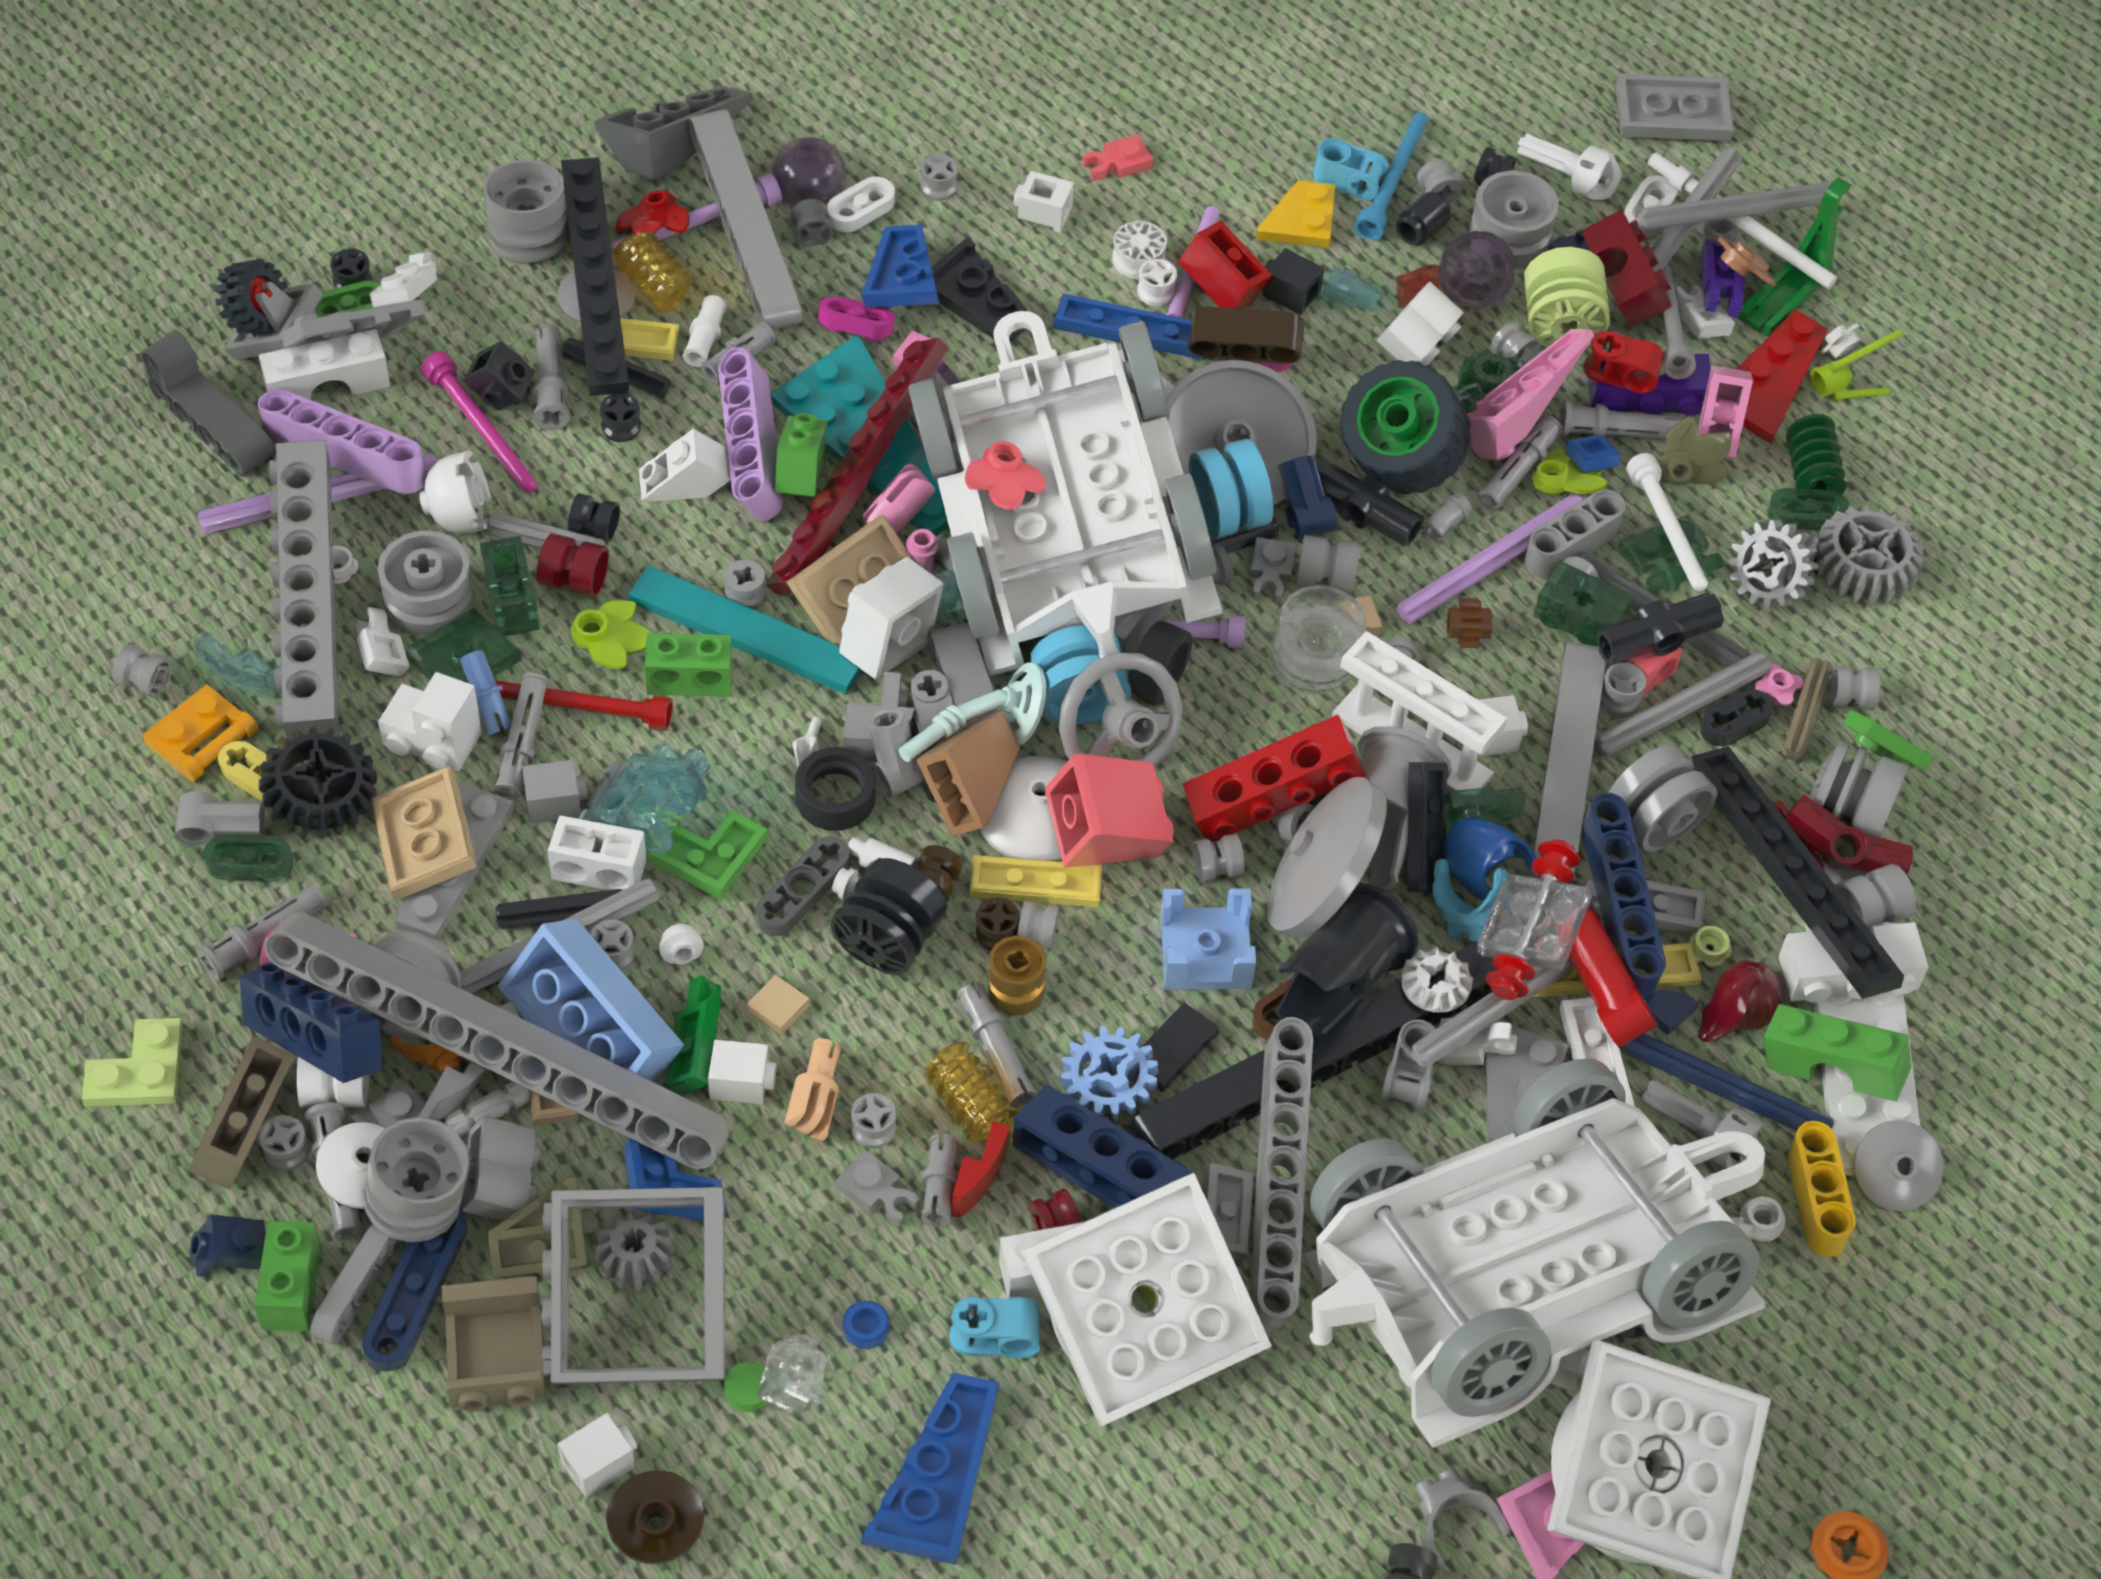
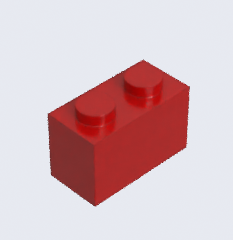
(1224, 267)

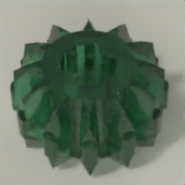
(1487, 370)

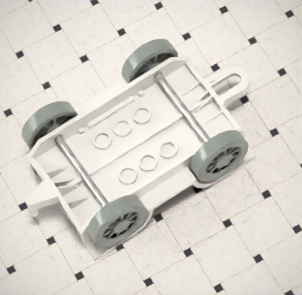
(1116, 509)
(1530, 1247)

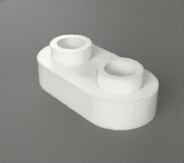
(1647, 196)
(855, 205)

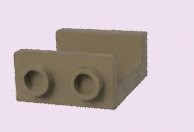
(494, 1343)

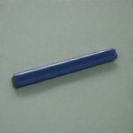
(1723, 1083)

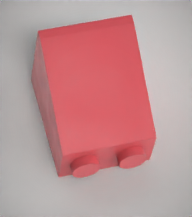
(1108, 811)

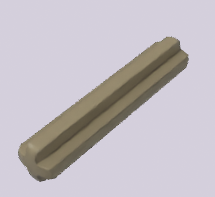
(1807, 709)

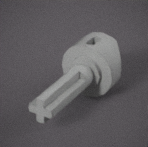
(1702, 1120)

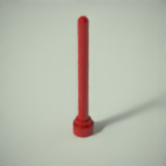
(654, 711)

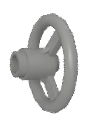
(1123, 718)

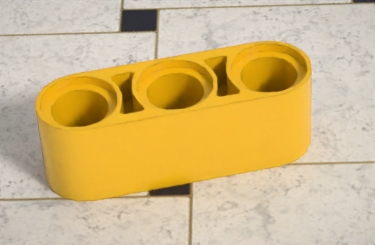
(1826, 1171)

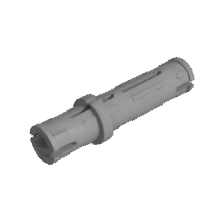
(1529, 452)
(510, 776)
(989, 1030)

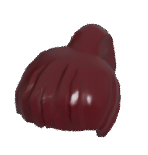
(1742, 1000)

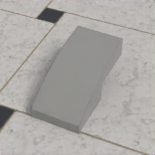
(452, 1091)

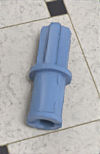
(487, 692)

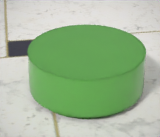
(742, 1386)

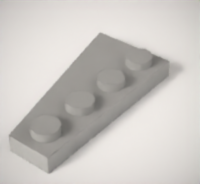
(433, 907)

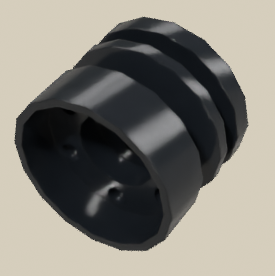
(889, 916)

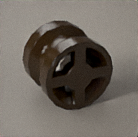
(996, 914)

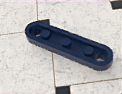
(411, 1297)

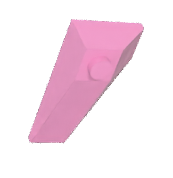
(1519, 401)

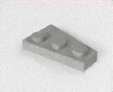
(385, 319)

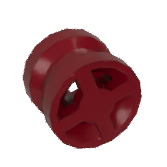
(1054, 1212)

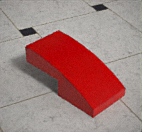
(978, 1175)

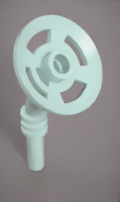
(1014, 700)

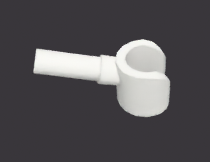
(807, 745)

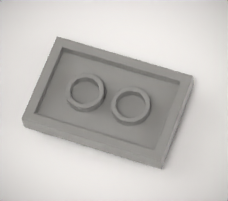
(1674, 107)

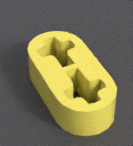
(238, 774)

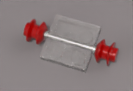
(1534, 920)

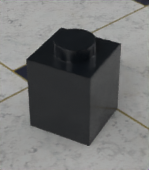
(1293, 281)

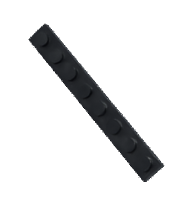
(594, 277)
(1799, 875)

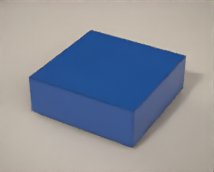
(1592, 453)

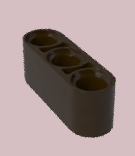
(1246, 334)

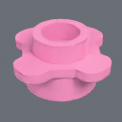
(1779, 694)

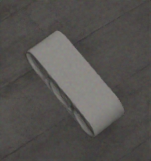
(1574, 531)
(960, 663)

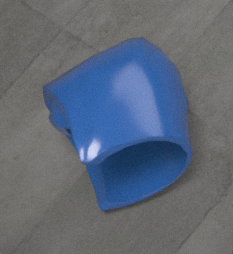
(1477, 847)

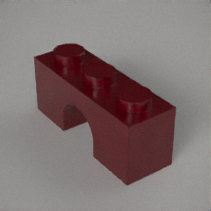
(1636, 287)

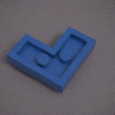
(655, 1170)

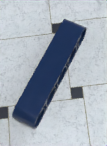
(1627, 877)

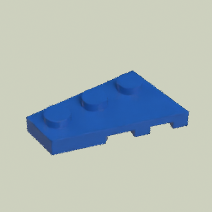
(900, 270)

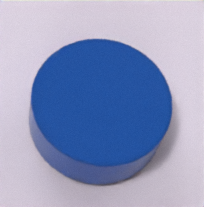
(866, 1324)

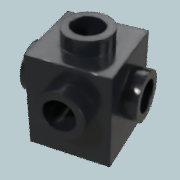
(499, 376)

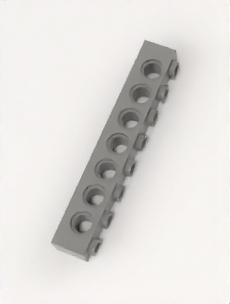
(307, 466)

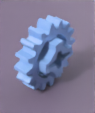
(1122, 1060)

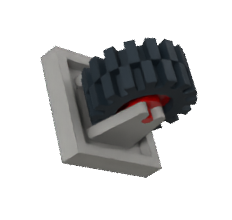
(260, 306)

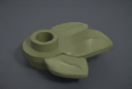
(1699, 454)

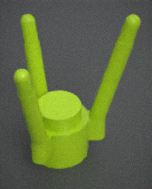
(1836, 375)

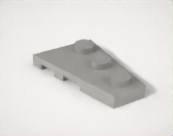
(1512, 1075)

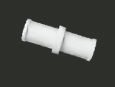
(704, 330)

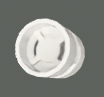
(319, 1087)

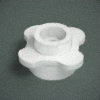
(1841, 340)

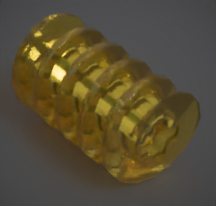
(653, 271)
(967, 1092)

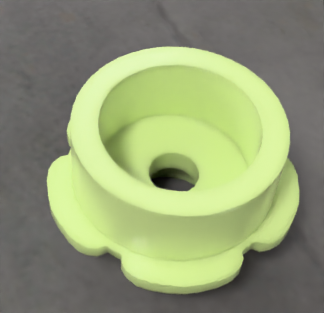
(1713, 937)

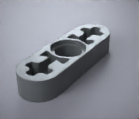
(804, 868)

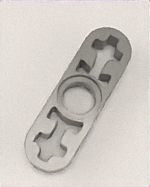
(346, 1294)

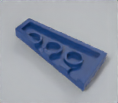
(934, 1490)

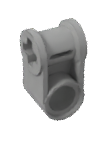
(930, 697)
(1404, 1076)

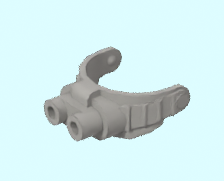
(1451, 1493)

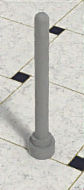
(1678, 358)

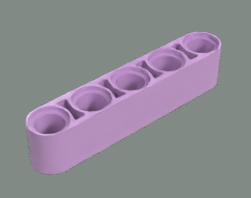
(750, 433)
(351, 442)

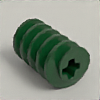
(1816, 454)

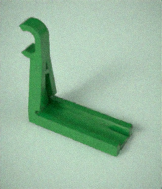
(1793, 285)

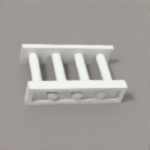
(1426, 695)

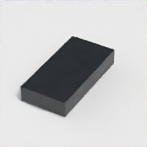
(1179, 1043)

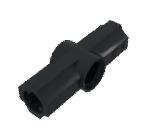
(1368, 503)
(1659, 628)

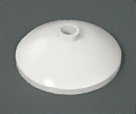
(1021, 819)

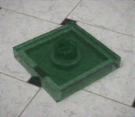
(448, 644)

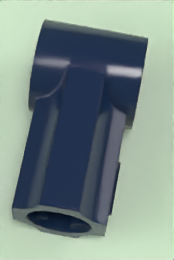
(1308, 507)

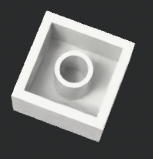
(890, 617)

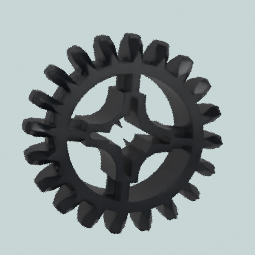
(349, 774)

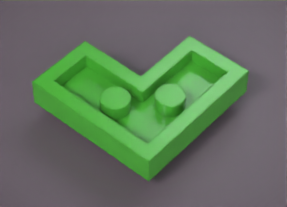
(1885, 742)
(715, 862)

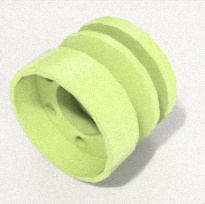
(1565, 293)

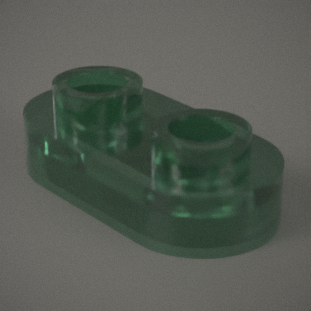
(1805, 507)
(249, 857)

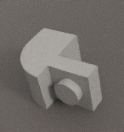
(856, 729)

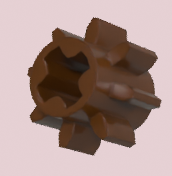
(1469, 623)

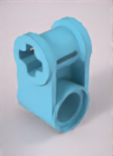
(1348, 168)
(1001, 1327)

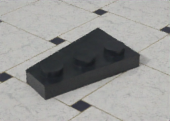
(972, 290)

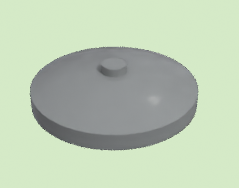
(1240, 402)
(1326, 858)

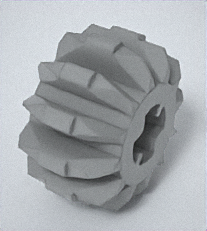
(634, 1265)

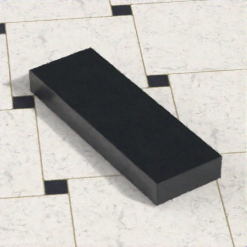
(1425, 822)

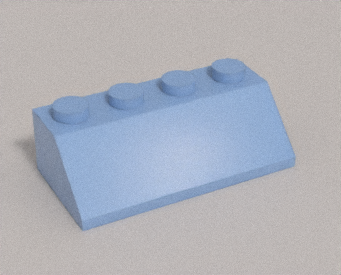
(582, 996)

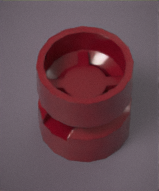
(566, 563)

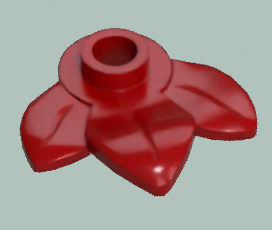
(655, 211)

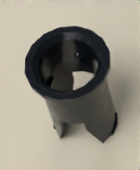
(1347, 957)

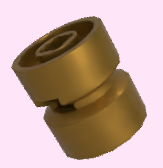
(1016, 975)

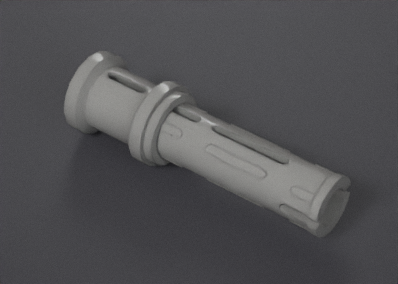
(550, 388)
(1602, 421)
(245, 941)
(345, 1219)

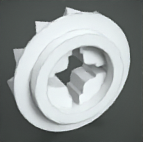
(1446, 994)

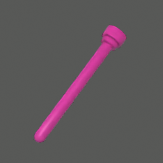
(441, 371)

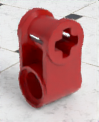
(1628, 362)

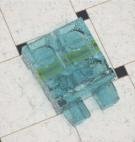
(654, 794)

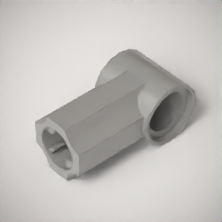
(888, 733)
(204, 817)

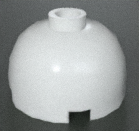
(454, 491)

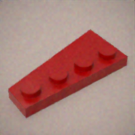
(1778, 372)

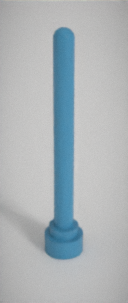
(1372, 220)

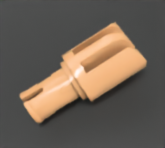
(815, 1092)

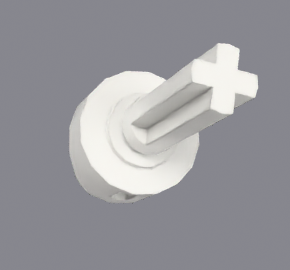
(1583, 168)

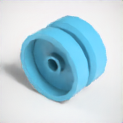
(1232, 487)
(1062, 659)

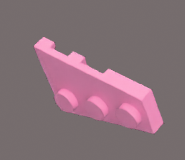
(1528, 1515)

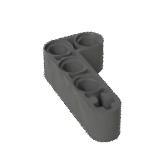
(193, 398)

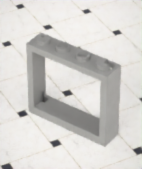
(556, 1267)

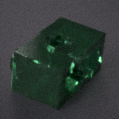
(509, 586)
(1580, 603)

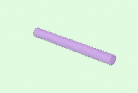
(1186, 282)

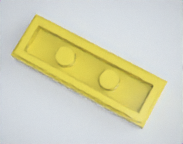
(1035, 881)

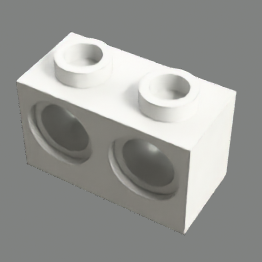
(596, 854)

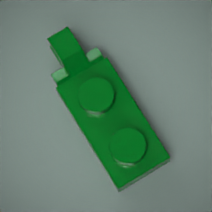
(697, 1030)

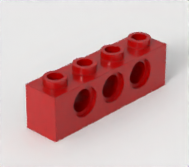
(1273, 779)

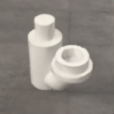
(867, 852)

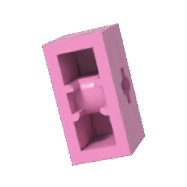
(1725, 403)

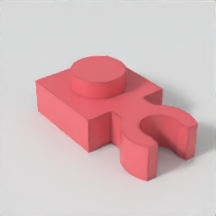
(1122, 156)

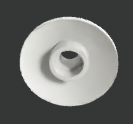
(337, 1164)

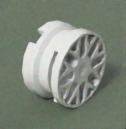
(1137, 246)

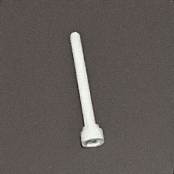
(1646, 474)

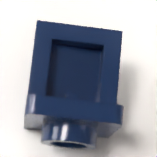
(228, 1243)

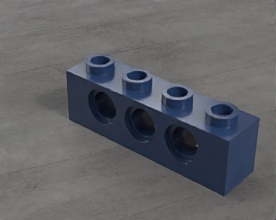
(311, 1023)
(1091, 1149)

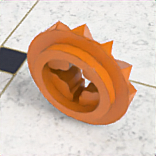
(1869, 1545)

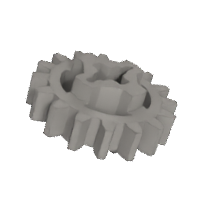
(1780, 578)

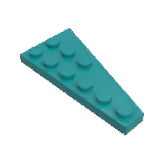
(842, 391)

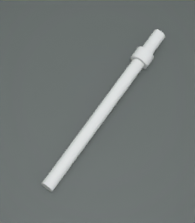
(1684, 180)

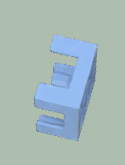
(1207, 943)

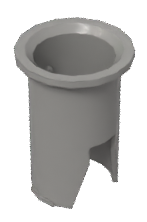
(1386, 764)

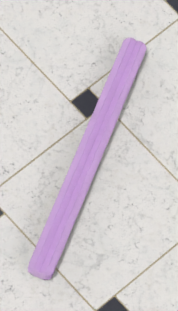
(259, 508)
(1478, 566)

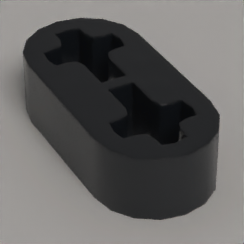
(1733, 711)

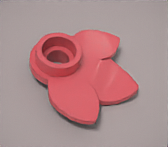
(1004, 475)

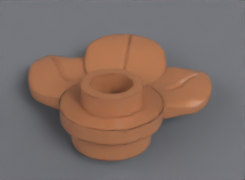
(1744, 259)

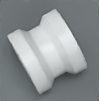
(1161, 273)

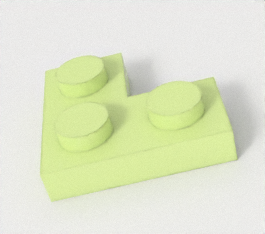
(147, 1076)

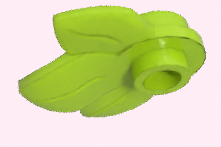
(1561, 474)
(615, 635)

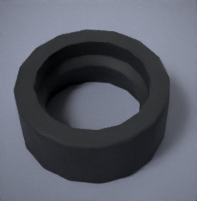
(1168, 646)
(835, 761)

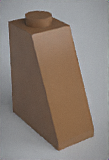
(970, 771)

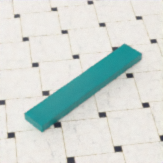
(748, 629)

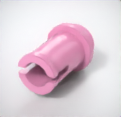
(922, 547)

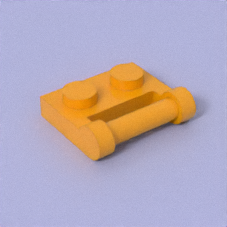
(192, 725)

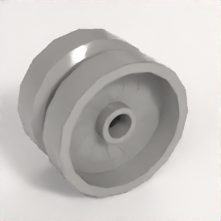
(1519, 211)
(425, 581)
(1664, 796)

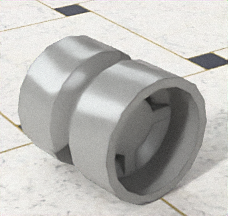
(1328, 563)
(1880, 896)

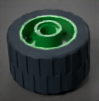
(1405, 426)

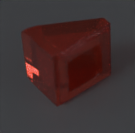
(1412, 282)

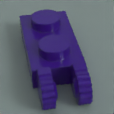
(1720, 280)

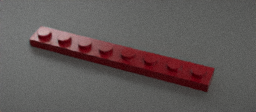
(858, 463)

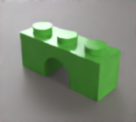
(1870, 1055)

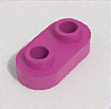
(851, 316)

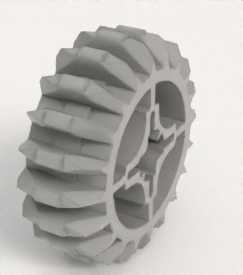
(1870, 545)

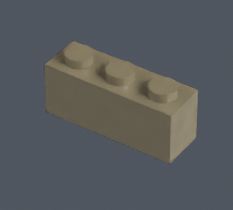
(241, 1113)

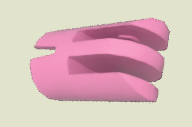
(901, 498)

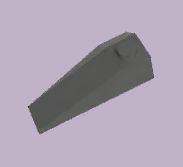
(661, 138)

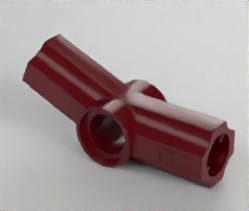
(1821, 829)

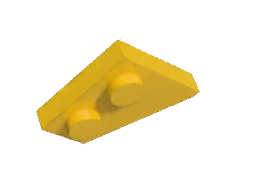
(1301, 216)

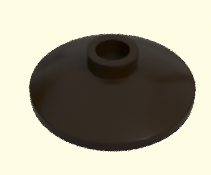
(651, 1496)

